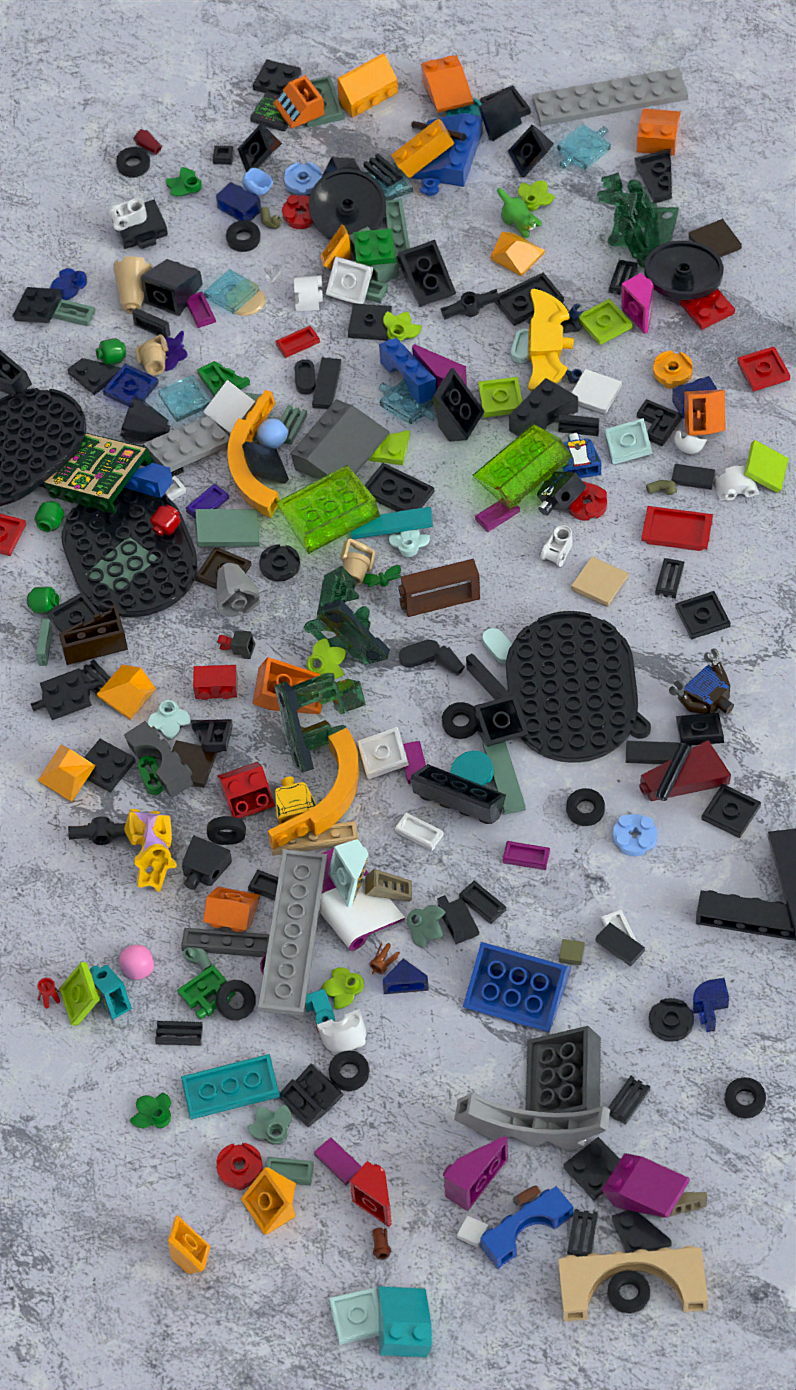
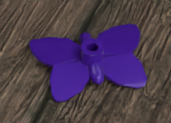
(175, 351)

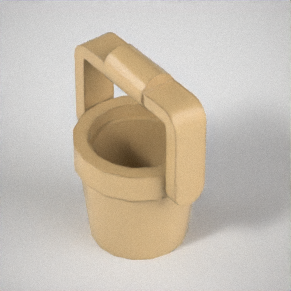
(153, 355)
(357, 563)

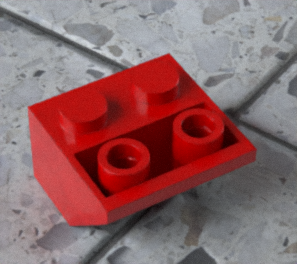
(246, 790)

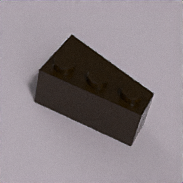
(94, 638)

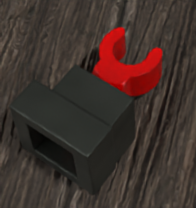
(241, 643)

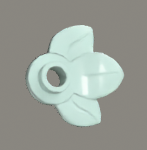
(409, 542)
(169, 721)

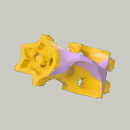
(155, 836)

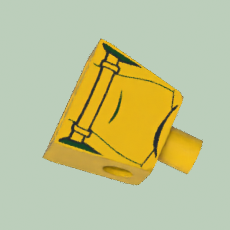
(292, 799)

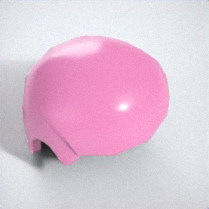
(136, 962)

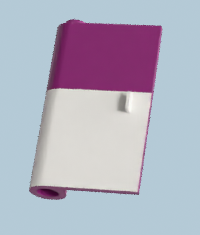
(362, 918)

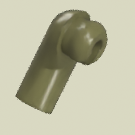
(269, 221)
(660, 485)

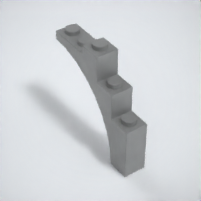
(531, 1127)

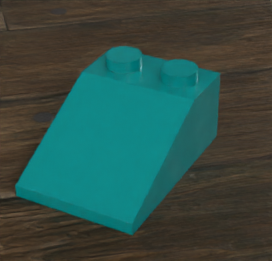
(404, 1322)

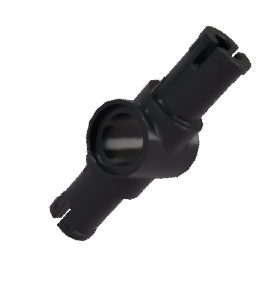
(476, 302)
(100, 831)

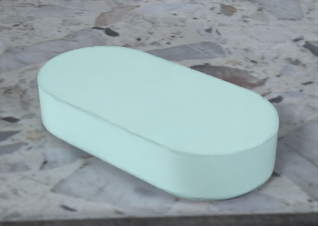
(519, 349)
(497, 644)

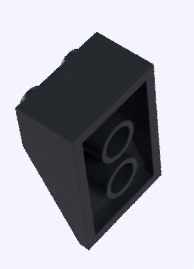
(426, 273)
(456, 408)

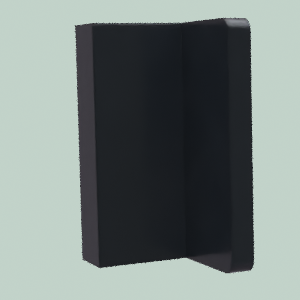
(458, 919)

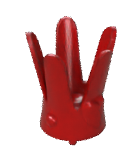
(47, 988)

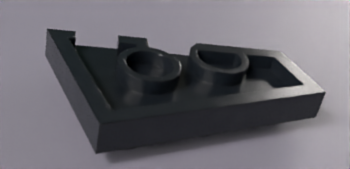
(656, 174)

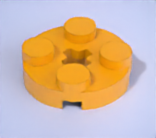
(676, 377)

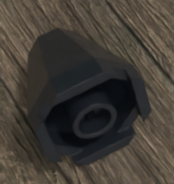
(143, 422)

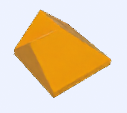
(337, 247)
(515, 253)
(127, 690)
(66, 772)
(270, 1200)
(187, 1247)

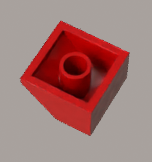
(371, 1192)

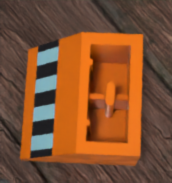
(299, 102)

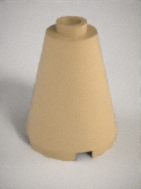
(129, 282)

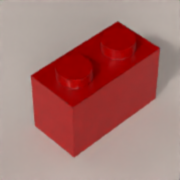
(215, 682)

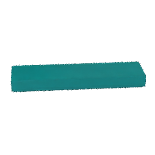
(395, 523)

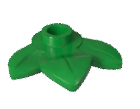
(185, 184)
(152, 1111)

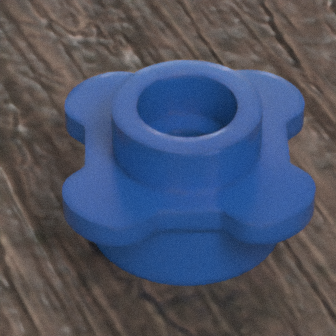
(430, 186)

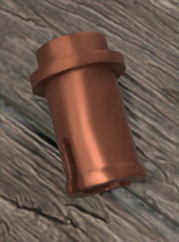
(381, 1250)

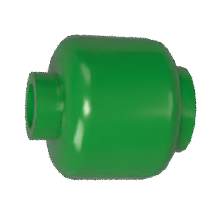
(111, 351)
(49, 516)
(42, 599)

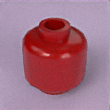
(165, 520)

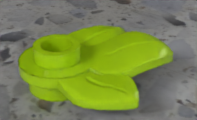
(535, 194)
(402, 325)
(328, 656)
(340, 987)

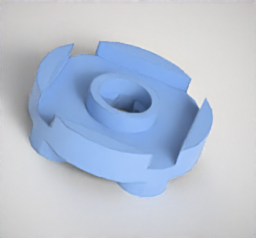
(295, 172)
(635, 823)

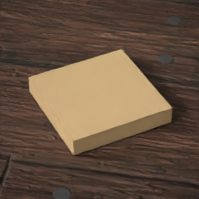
(599, 581)

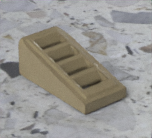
(374, 886)
(688, 1202)

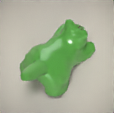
(516, 212)

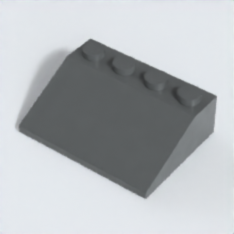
(338, 439)
(564, 1071)

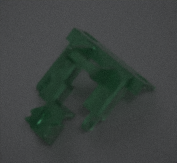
(633, 212)

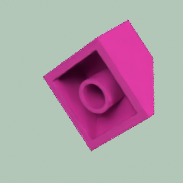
(637, 300)

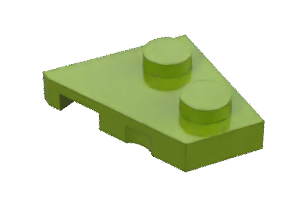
(392, 449)

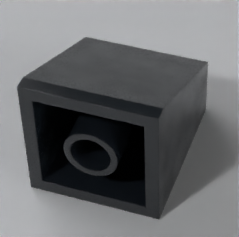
(170, 286)

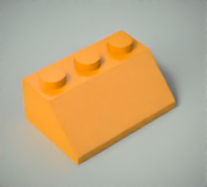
(367, 85)
(423, 148)

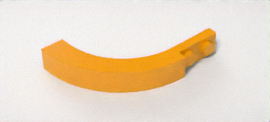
(251, 490)
(334, 804)

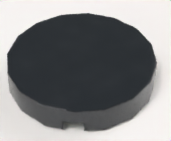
(279, 562)
(671, 1020)

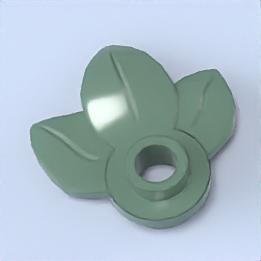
(427, 925)
(271, 1122)

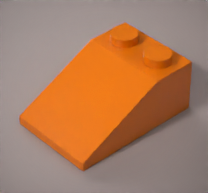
(446, 83)
(657, 130)
(274, 672)

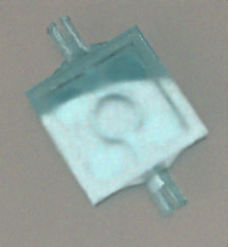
(583, 146)
(403, 404)

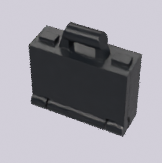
(147, 232)

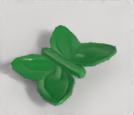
(390, 574)

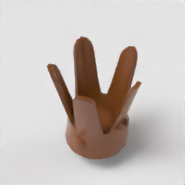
(378, 963)

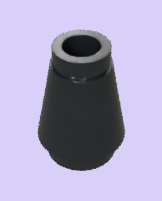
(447, 659)

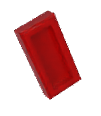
(297, 341)

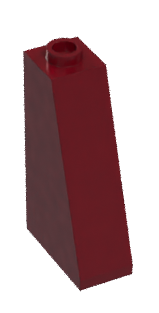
(700, 772)

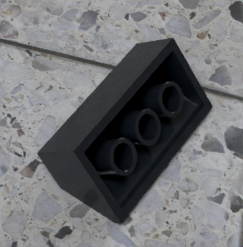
(458, 793)

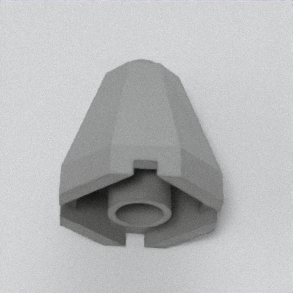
(235, 591)

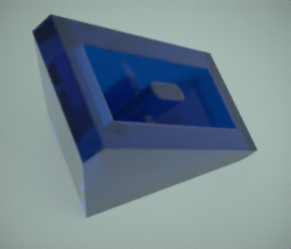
(405, 979)

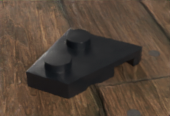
(213, 734)

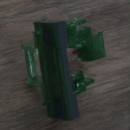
(337, 617)
(345, 696)

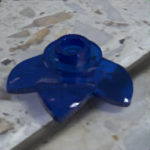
(69, 282)

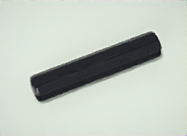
(673, 772)

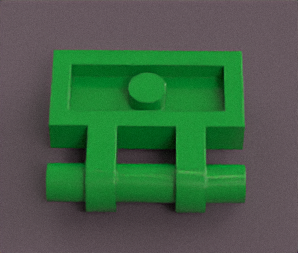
(200, 988)

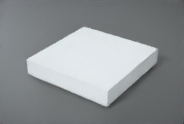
(349, 280)
(596, 391)
(229, 405)
(382, 753)

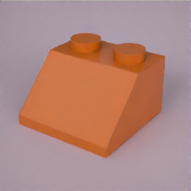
(230, 908)

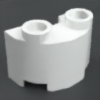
(307, 293)
(734, 483)
(345, 1034)

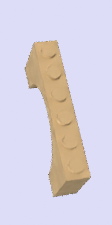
(678, 1267)

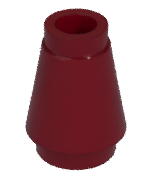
(146, 141)

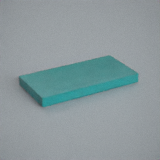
(230, 1086)

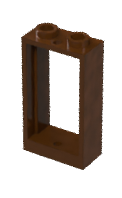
(438, 578)

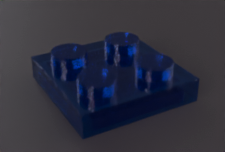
(130, 383)

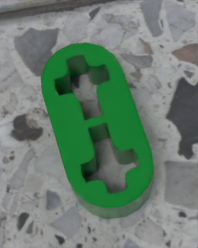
(147, 776)

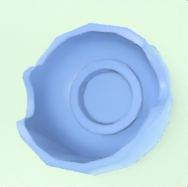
(257, 182)
(272, 433)

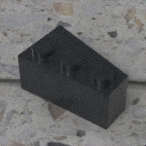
(12, 377)
(542, 407)

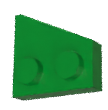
(216, 375)

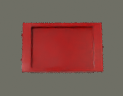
(677, 528)

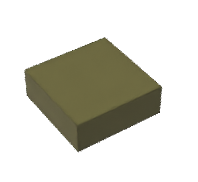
(571, 952)

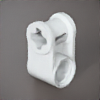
(129, 214)
(557, 548)

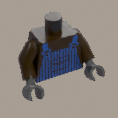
(707, 690)

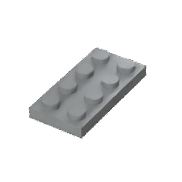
(187, 444)

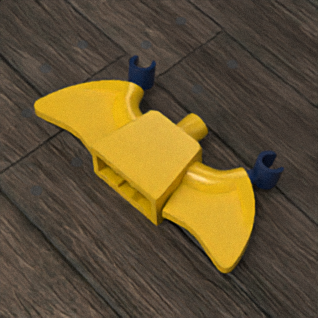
(547, 339)

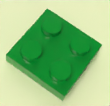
(374, 247)

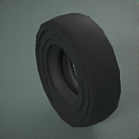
(136, 170)
(243, 245)
(459, 732)
(585, 819)
(226, 823)
(225, 1009)
(342, 1059)
(745, 1084)
(625, 1305)

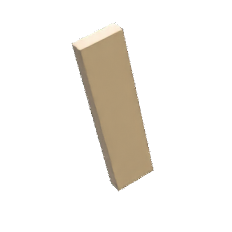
(334, 836)

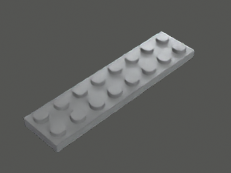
(610, 96)
(292, 933)

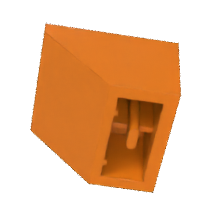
(704, 412)

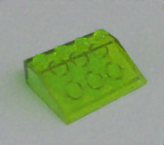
(523, 465)
(328, 508)

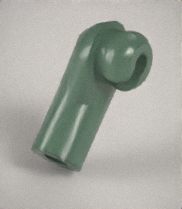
(197, 956)

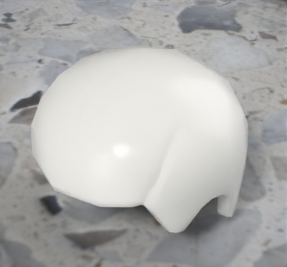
(688, 443)

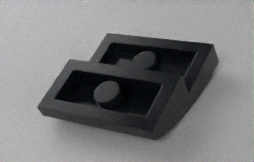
(310, 1095)

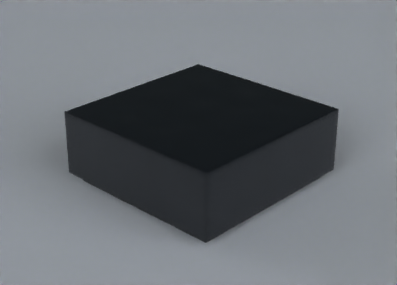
(223, 155)

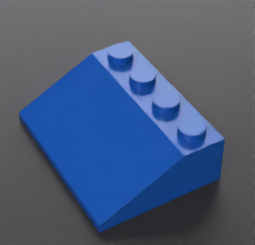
(455, 163)
(516, 986)

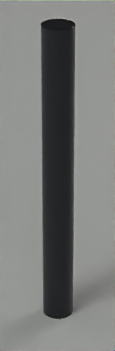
(454, 134)

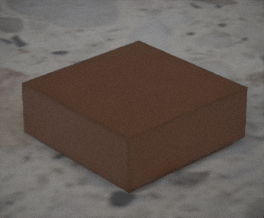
(526, 1195)

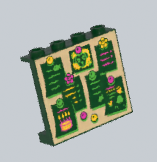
(97, 472)

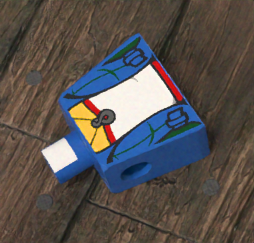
(584, 458)

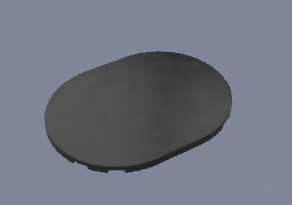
(36, 439)
(94, 534)
(573, 686)

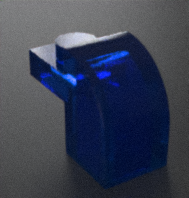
(709, 997)

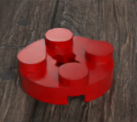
(291, 215)
(595, 509)
(240, 1178)

